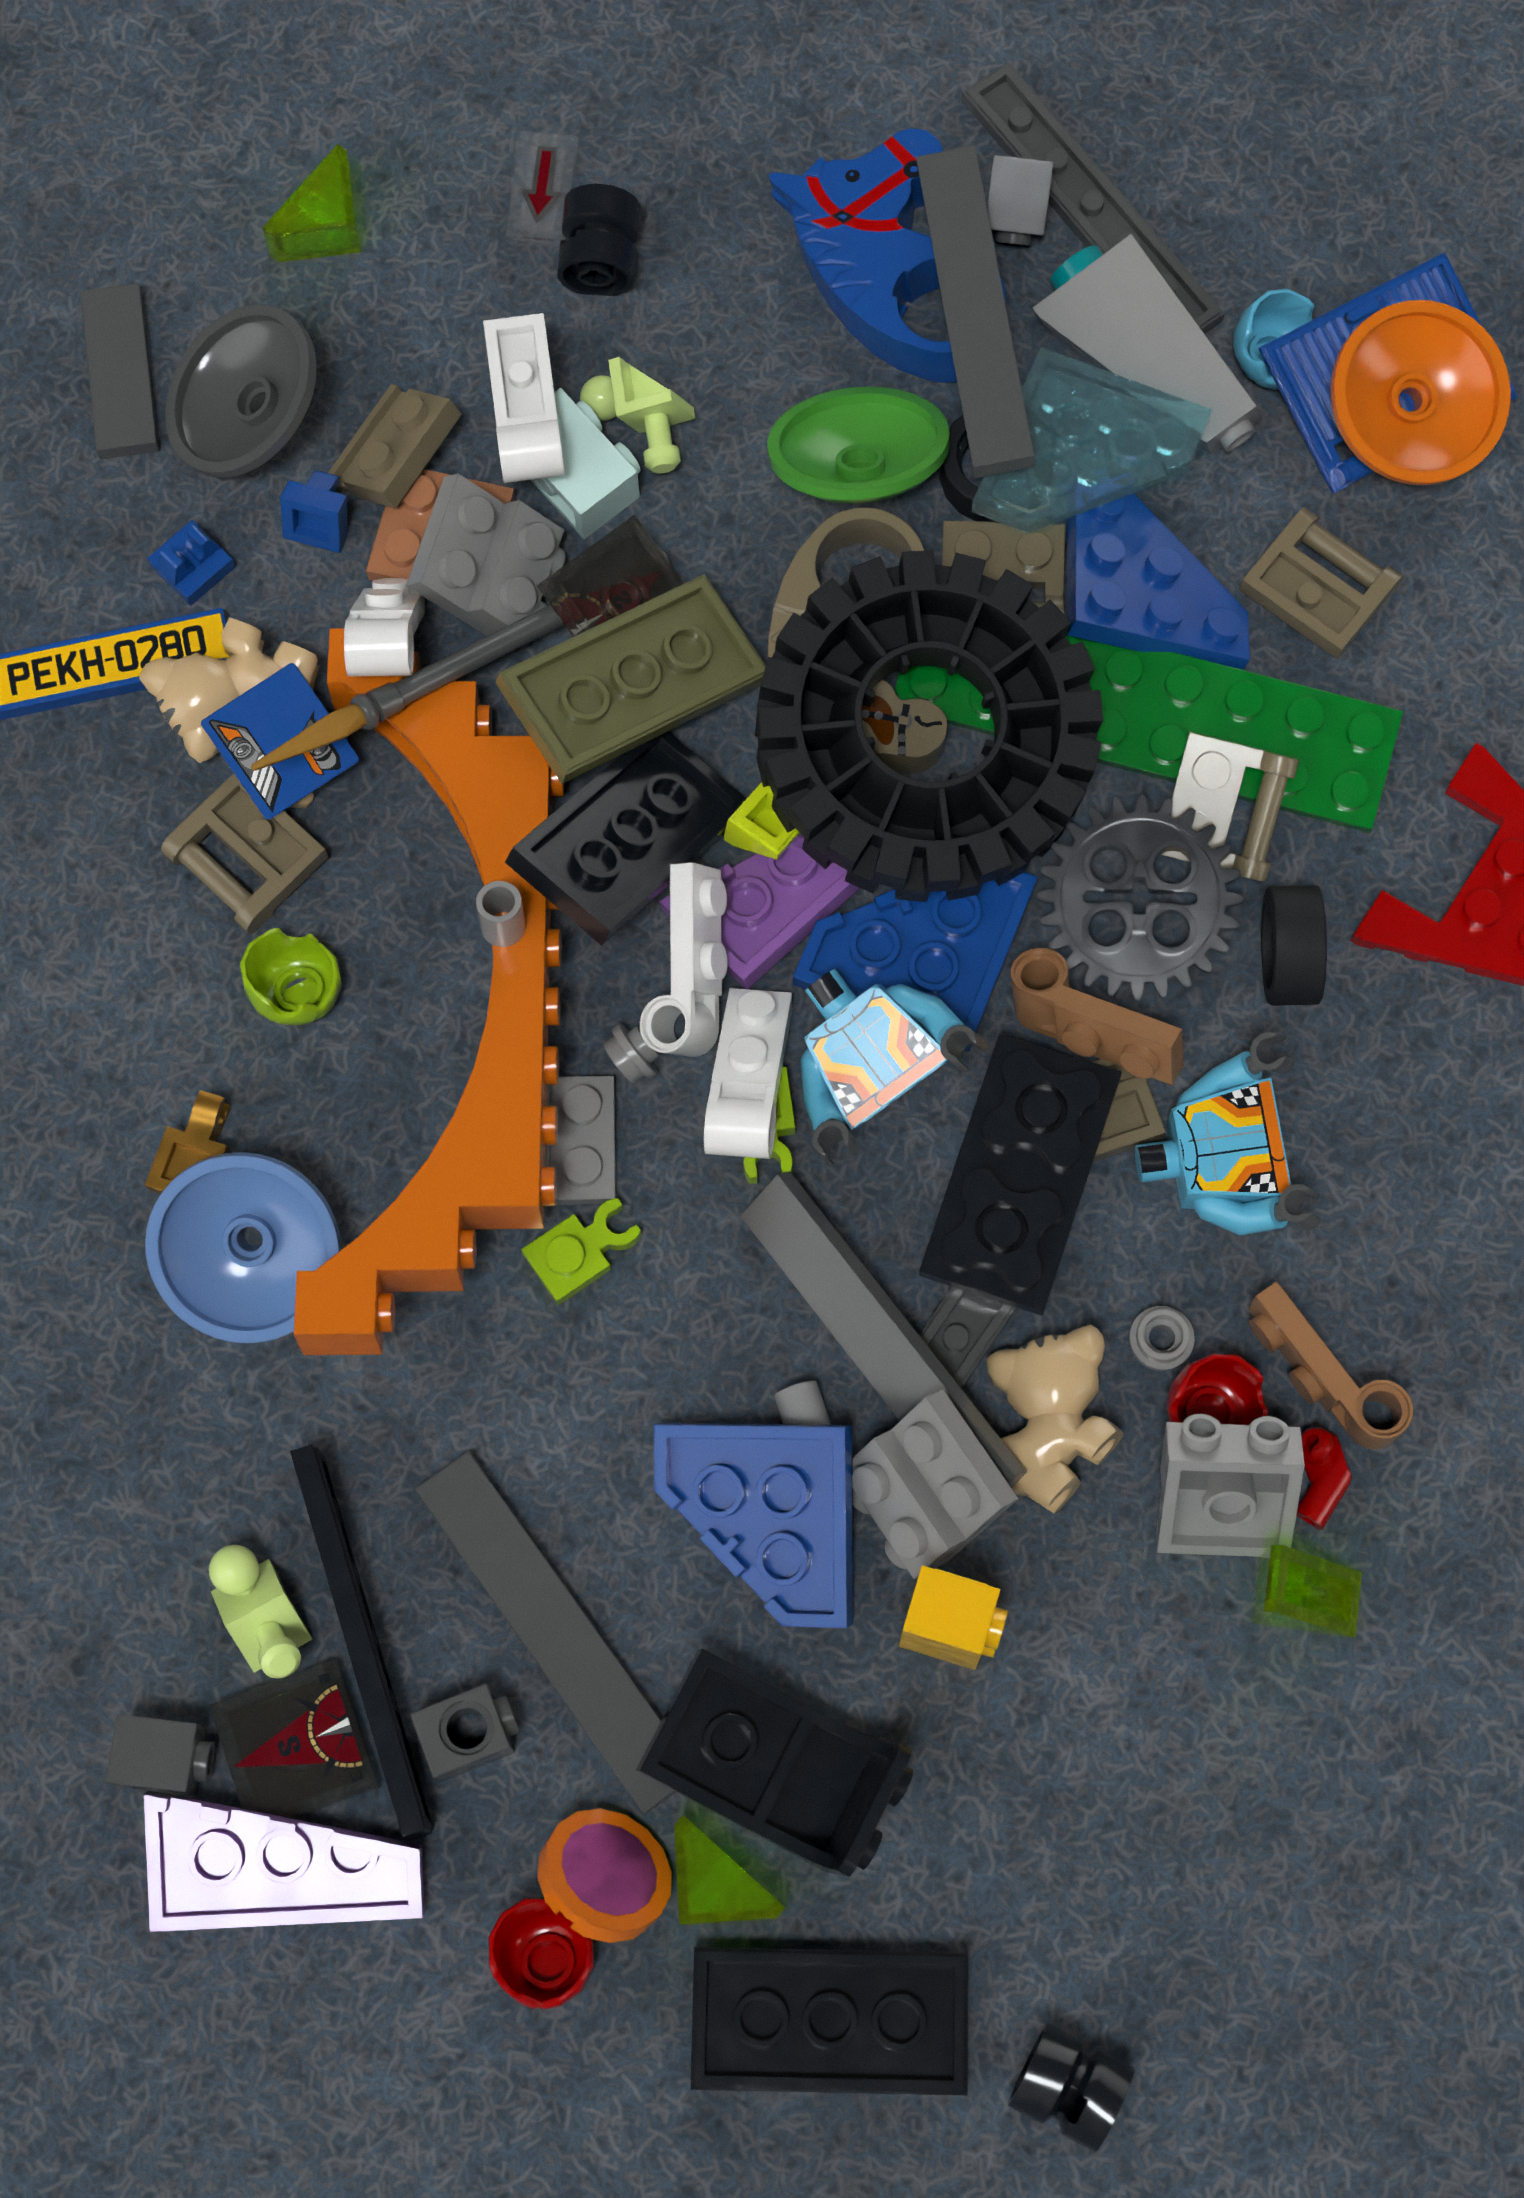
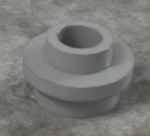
(631, 1053)
(1161, 1318)

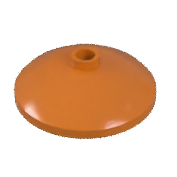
(1447, 370)

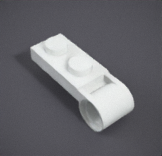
(523, 398)
(382, 629)
(697, 964)
(747, 1074)

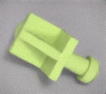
(642, 406)
(257, 1611)

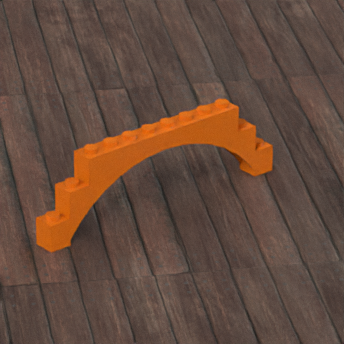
(493, 1151)

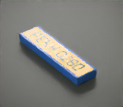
(101, 662)

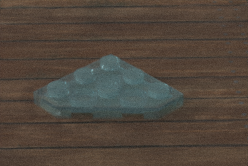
(1090, 443)

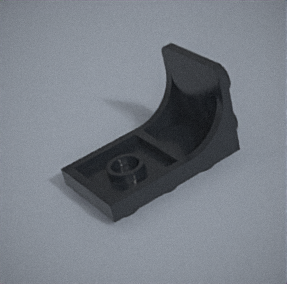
(776, 1766)

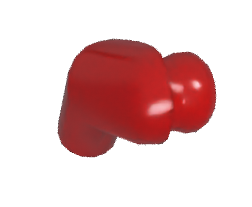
(1327, 1474)

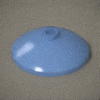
(208, 1266)

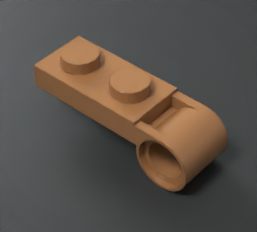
(1089, 1023)
(1320, 1375)

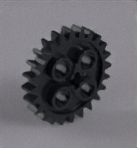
(1141, 840)

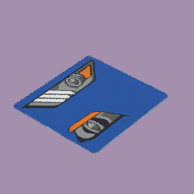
(262, 722)

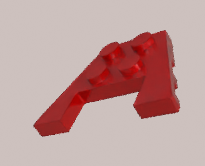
(1487, 917)

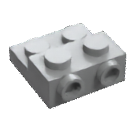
(484, 556)
(585, 1139)
(928, 1485)
(1228, 1486)

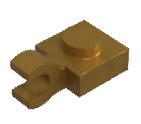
(183, 1149)

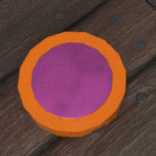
(604, 1875)

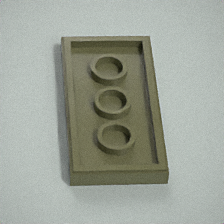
(632, 678)

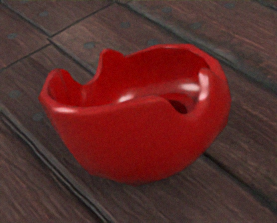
(1218, 1387)
(539, 1955)

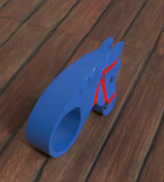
(861, 249)

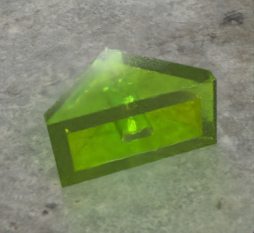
(318, 216)
(1306, 1593)
(714, 1886)

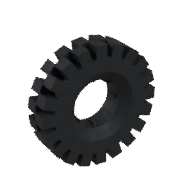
(905, 828)

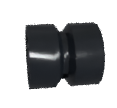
(599, 240)
(1045, 2082)

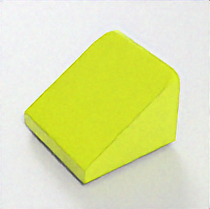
(757, 827)

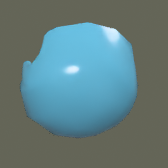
(1264, 321)

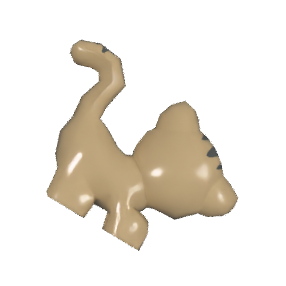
(200, 685)
(1051, 1387)

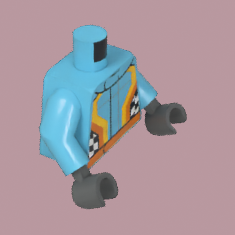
(872, 1053)
(1231, 1148)

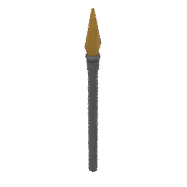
(390, 698)

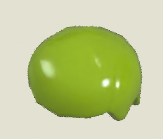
(279, 959)

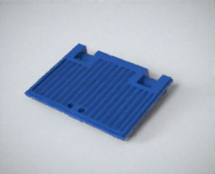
(1306, 357)

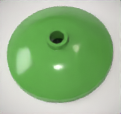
(858, 444)

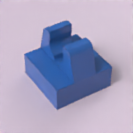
(315, 512)
(191, 562)

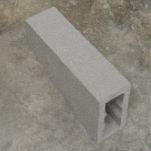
(1135, 326)

